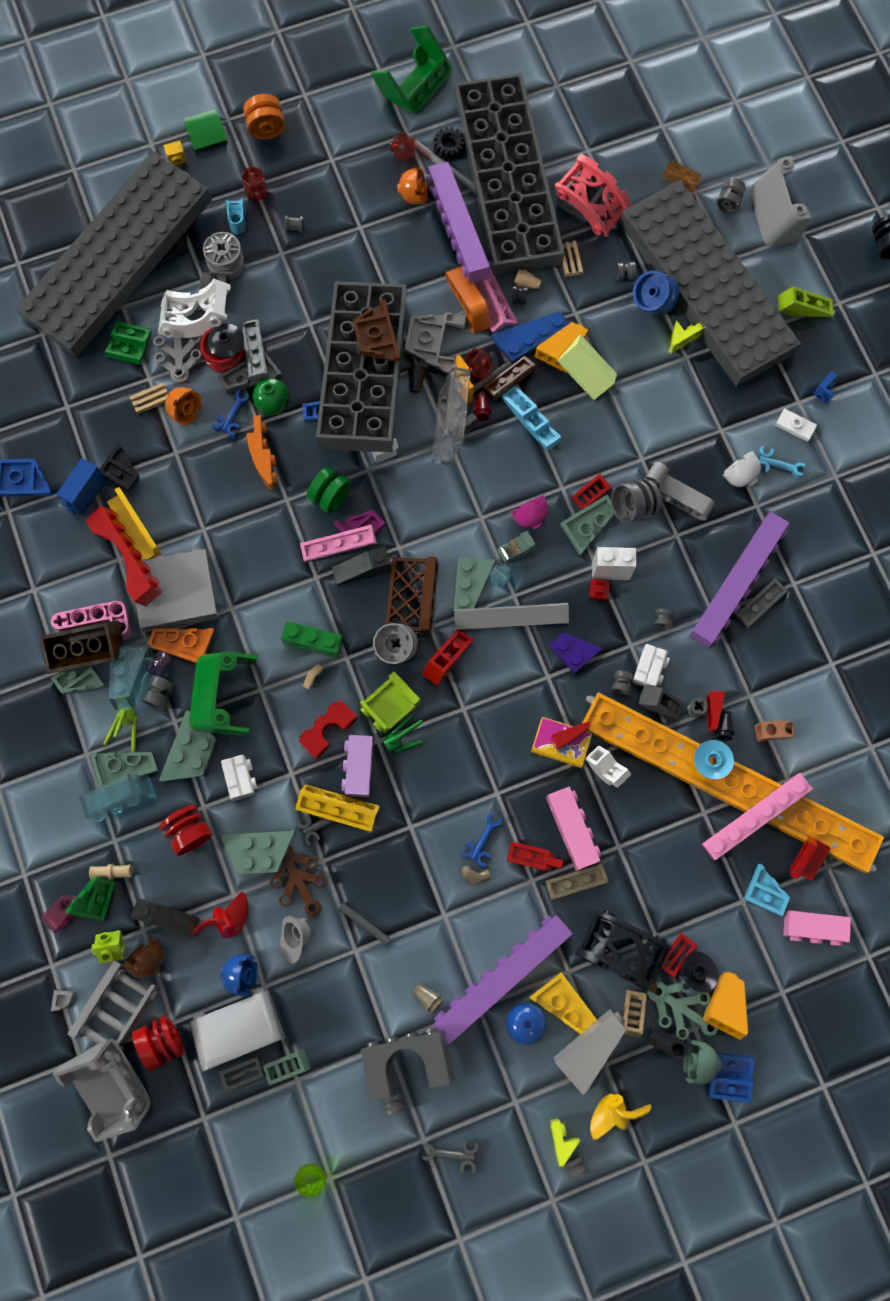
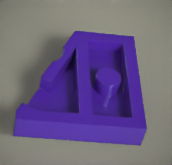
(574, 651)

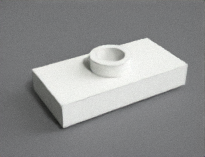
(796, 425)

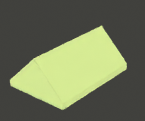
(587, 367)

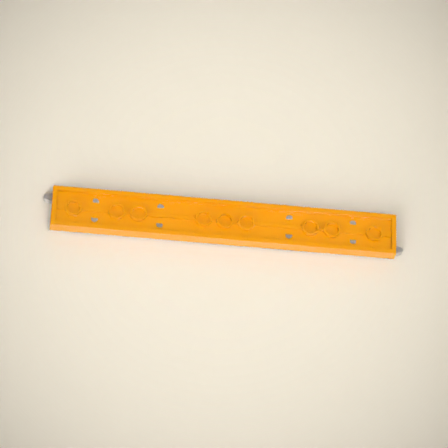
(740, 788)

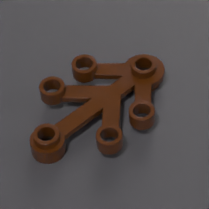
(296, 877)

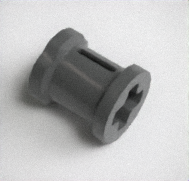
(294, 224)
(695, 702)

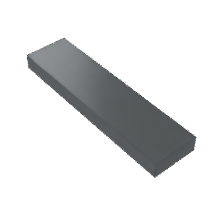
(254, 350)

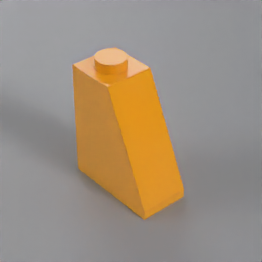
(556, 345)
(728, 1006)

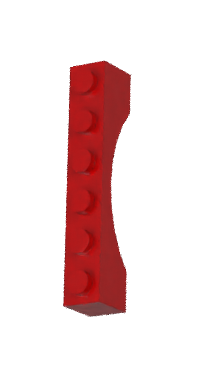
(140, 582)

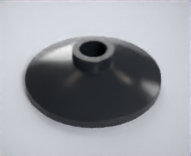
(229, 347)
(704, 967)

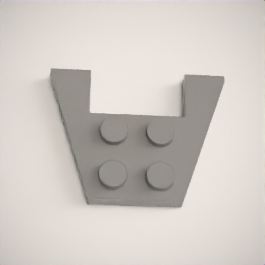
(426, 338)

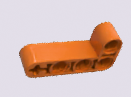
(470, 300)

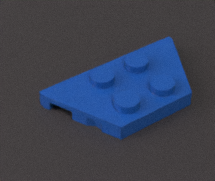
(22, 478)

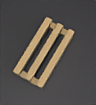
(567, 246)
(147, 396)

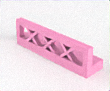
(496, 310)

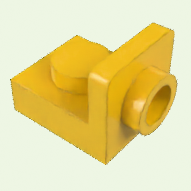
(175, 153)

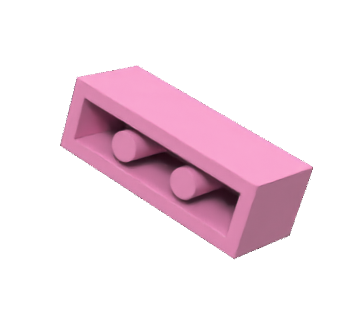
(817, 927)

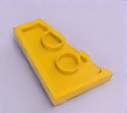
(565, 1003)

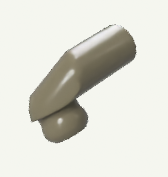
(474, 877)

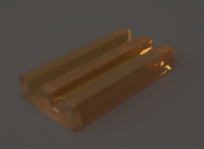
(682, 173)

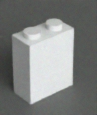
(613, 563)

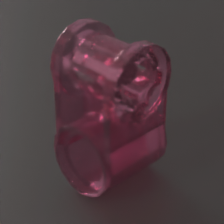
(55, 916)

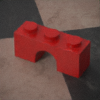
(338, 716)

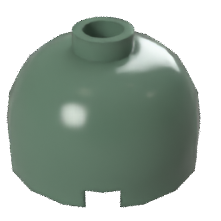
(701, 1063)

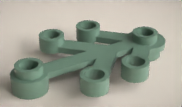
(679, 1007)

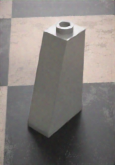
(590, 1050)

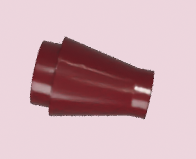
(482, 409)

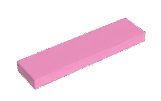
(338, 543)

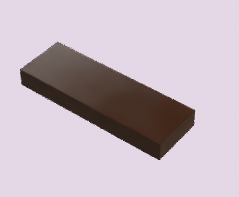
(509, 378)

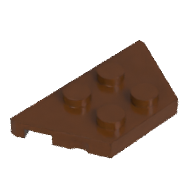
(376, 334)

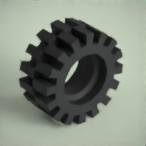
(452, 136)

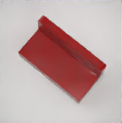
(809, 859)

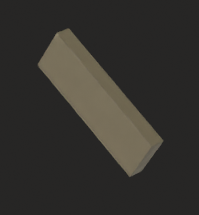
(576, 881)

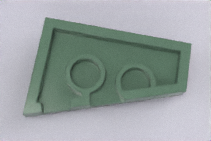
(587, 523)
(470, 581)

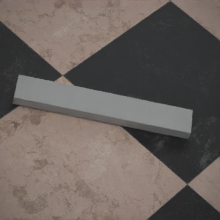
(511, 616)

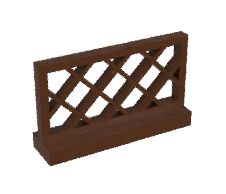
(428, 592)

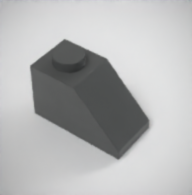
(660, 702)

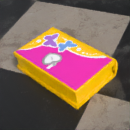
(572, 754)

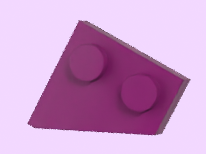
(358, 521)

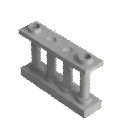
(104, 991)

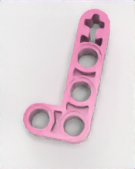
(90, 617)

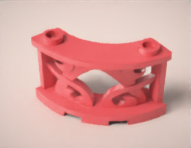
(589, 169)

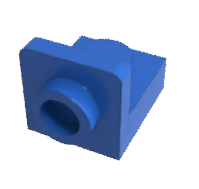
(823, 390)

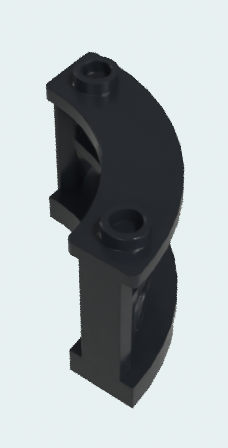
(597, 954)

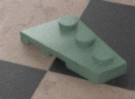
(114, 766)

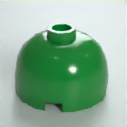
(270, 396)

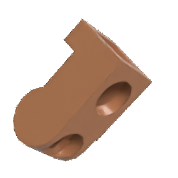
(774, 730)

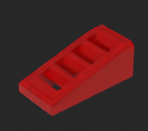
(599, 478)
(715, 703)
(566, 736)

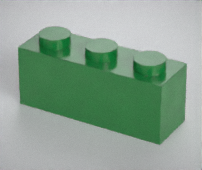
(312, 639)

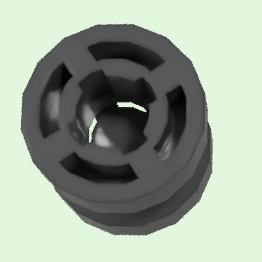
(625, 271)
(622, 682)

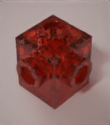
(407, 141)
(479, 363)

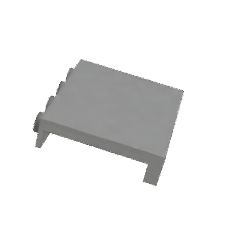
(185, 589)

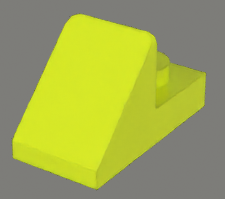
(683, 337)
(562, 1147)

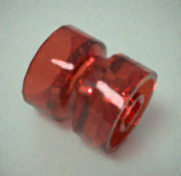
(254, 183)

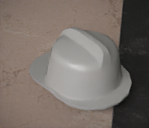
(293, 937)

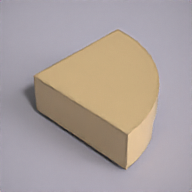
(316, 670)

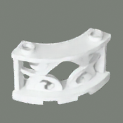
(210, 299)

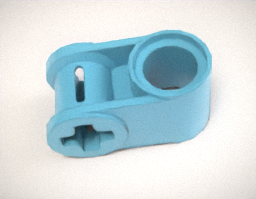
(236, 216)

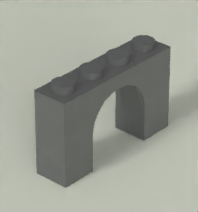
(430, 1046)

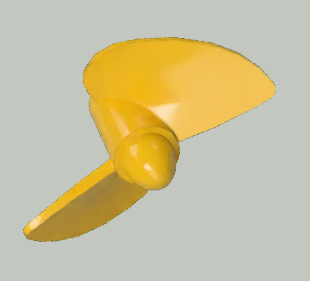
(613, 1112)

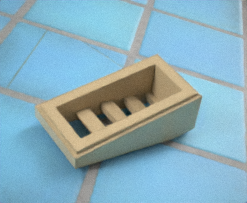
(640, 996)

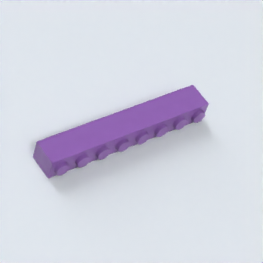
(458, 223)
(739, 579)
(503, 978)

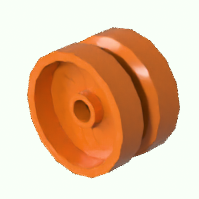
(264, 116)

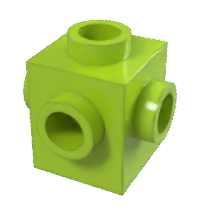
(109, 947)

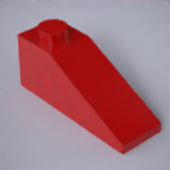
(447, 657)

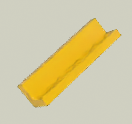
(134, 526)
(337, 807)

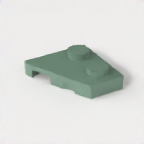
(77, 680)

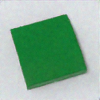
(205, 130)
(128, 343)

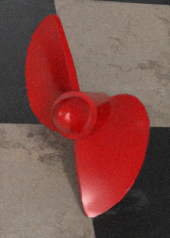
(228, 920)

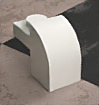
(606, 767)

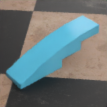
(531, 418)

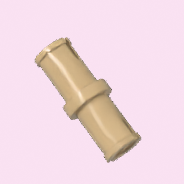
(111, 871)

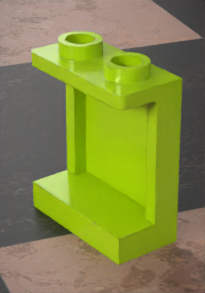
(390, 703)

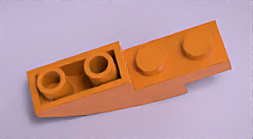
(261, 454)

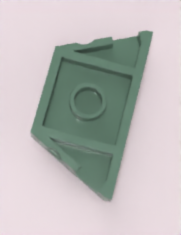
(188, 754)
(258, 851)

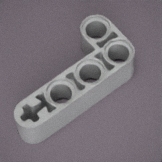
(680, 494)

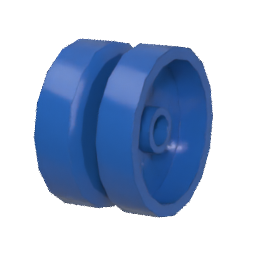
(655, 292)

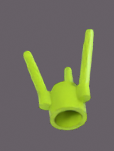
(124, 717)

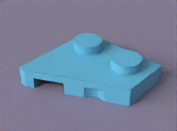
(766, 892)

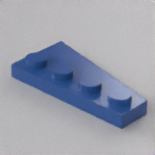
(526, 337)

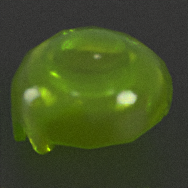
(310, 1180)

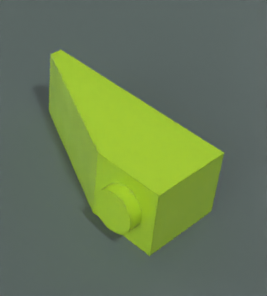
(804, 303)

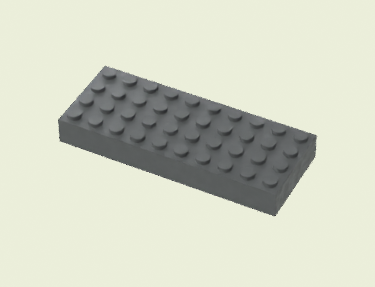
(357, 389)

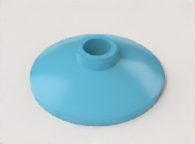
(722, 755)

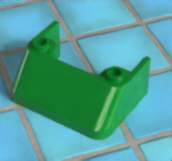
(424, 80)
(203, 712)

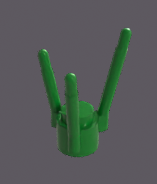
(393, 740)

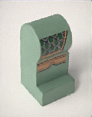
(516, 548)

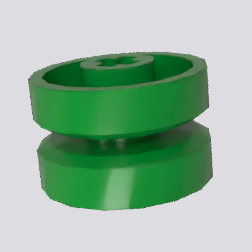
(328, 490)

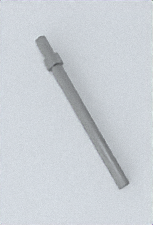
(438, 160)

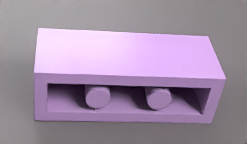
(358, 766)

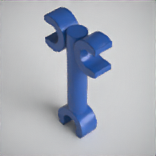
(228, 425)
(476, 853)

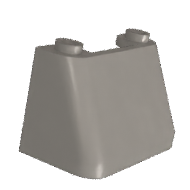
(776, 216)
(236, 1029)
(107, 1088)

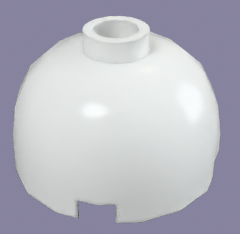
(743, 471)

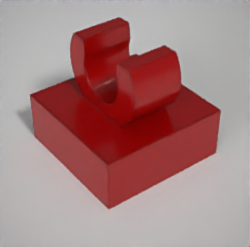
(599, 589)

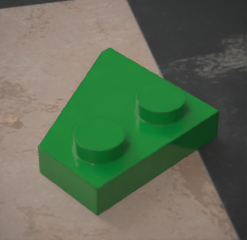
(93, 899)

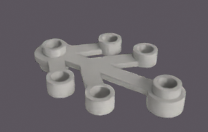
(178, 355)

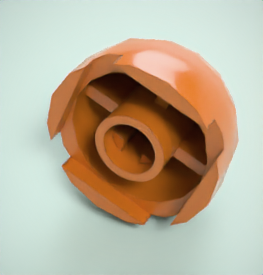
(412, 187)
(183, 405)

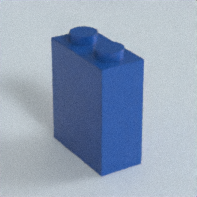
(81, 487)

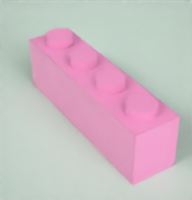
(573, 828)

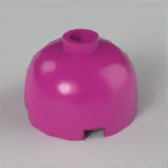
(531, 513)

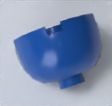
(239, 974)
(526, 1023)

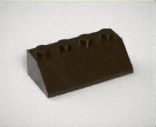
(81, 646)

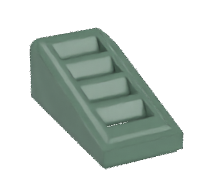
(302, 1060)

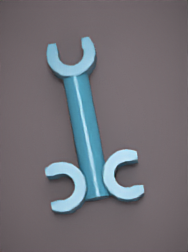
(766, 461)

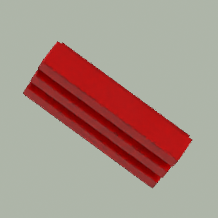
(686, 941)

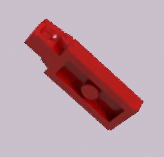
(532, 857)

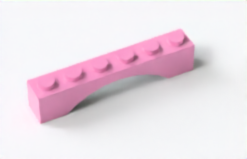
(757, 816)

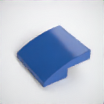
(734, 1079)

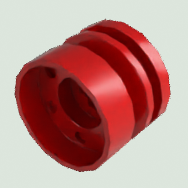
(185, 828)
(162, 1041)

